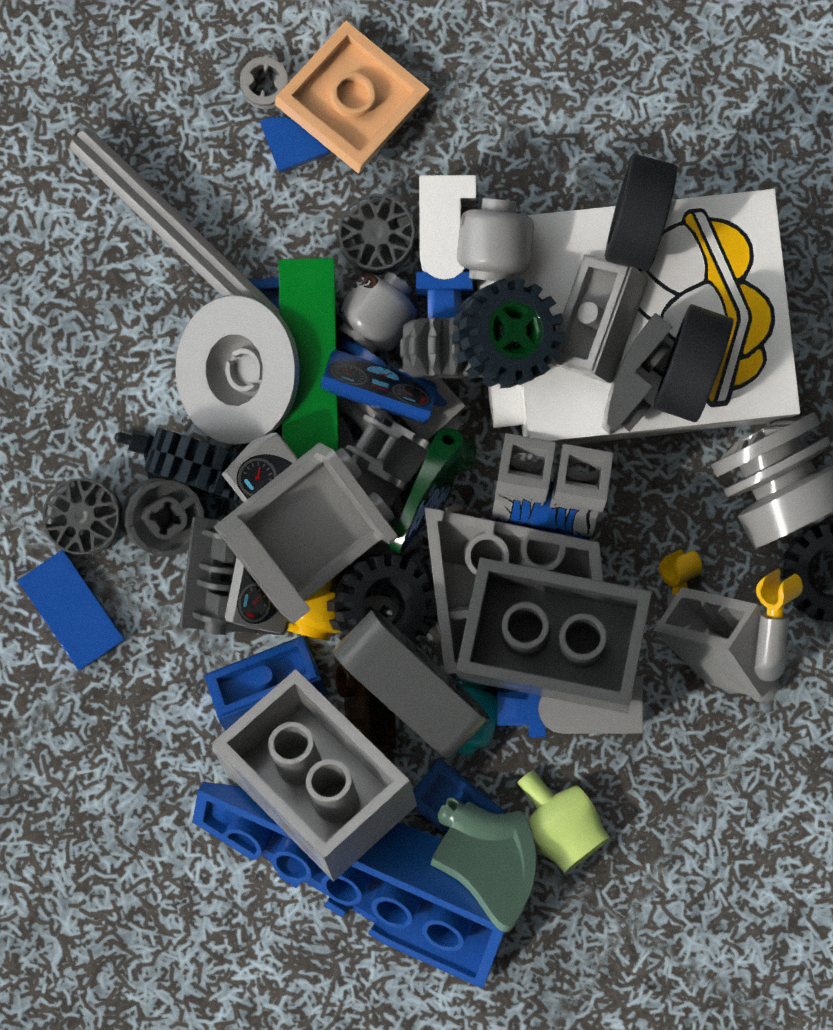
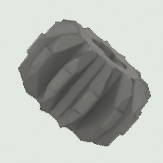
(429, 350)

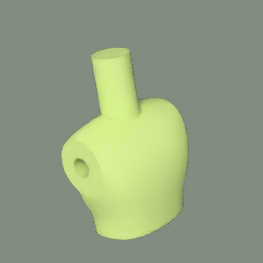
(564, 824)

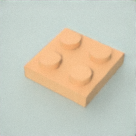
(351, 96)

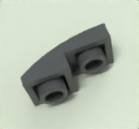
(626, 396)

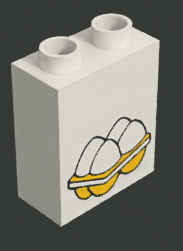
(712, 255)

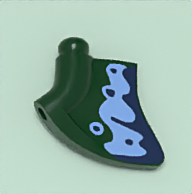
(445, 459)

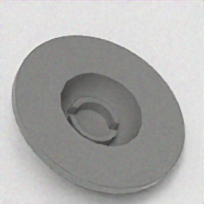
(237, 369)

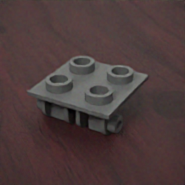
(209, 581)

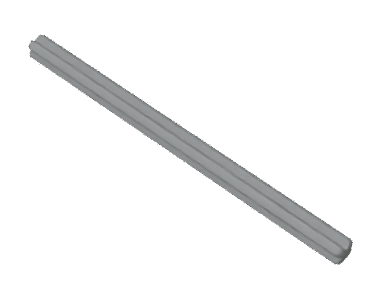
(183, 238)

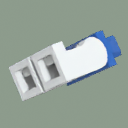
(442, 277)

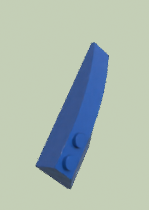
(391, 885)

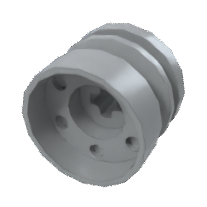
(780, 477)

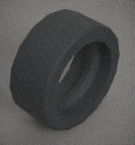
(641, 212)
(693, 363)

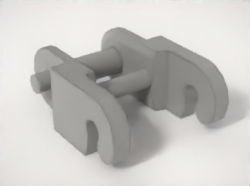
(395, 432)

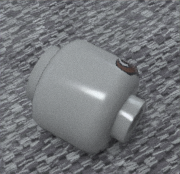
(495, 241)
(376, 311)

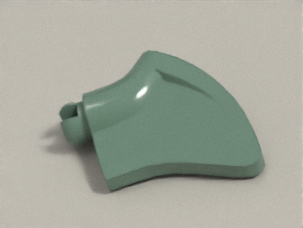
(490, 857)

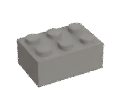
(315, 774)

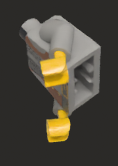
(727, 638)

